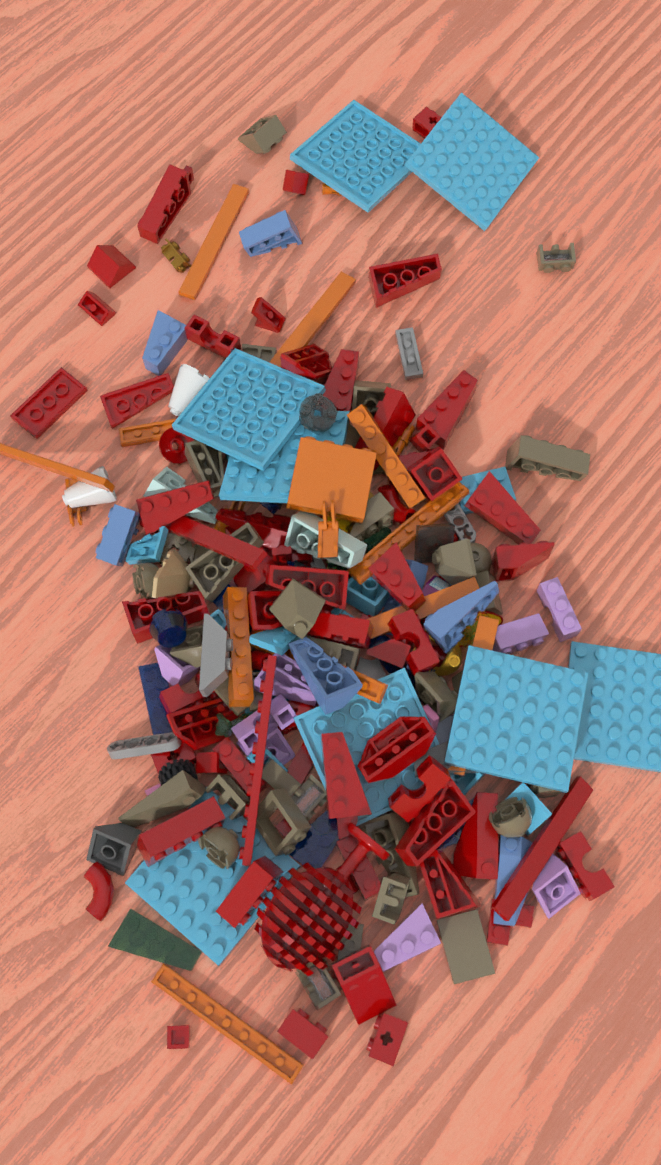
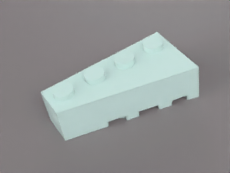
(303, 537)

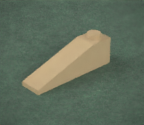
(172, 576)

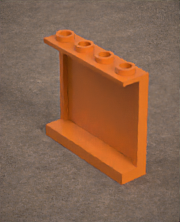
(331, 473)

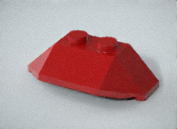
(307, 361)
(198, 723)
(396, 748)

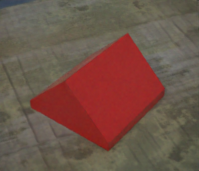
(109, 264)

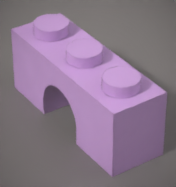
(564, 619)
(280, 715)

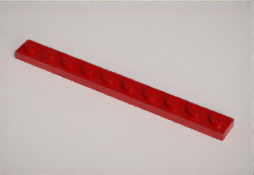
(256, 768)

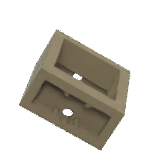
(282, 800)

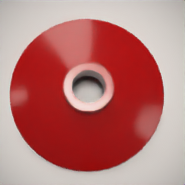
(166, 440)

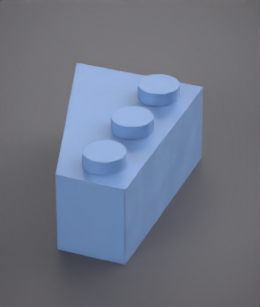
(269, 234)
(164, 343)
(117, 535)

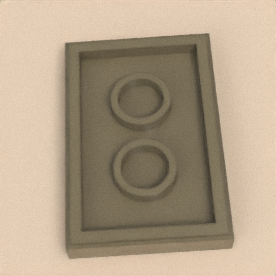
(465, 946)

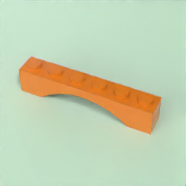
(386, 456)
(237, 620)

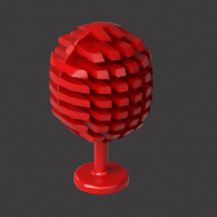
(313, 911)

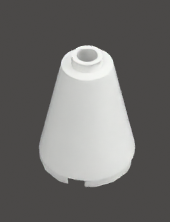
(186, 387)
(83, 494)

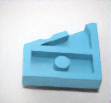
(148, 548)
(274, 640)

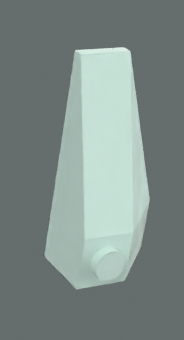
(169, 480)

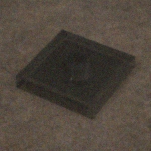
(430, 538)

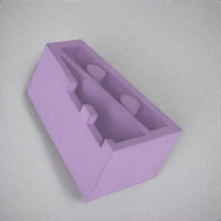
(520, 634)
(408, 940)

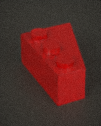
(397, 578)
(342, 629)
(446, 886)
(249, 891)

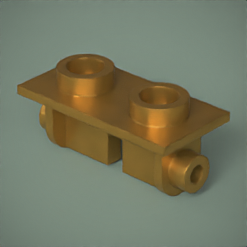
(172, 251)

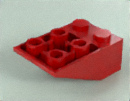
(515, 560)
(363, 984)

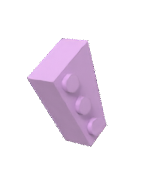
(288, 681)

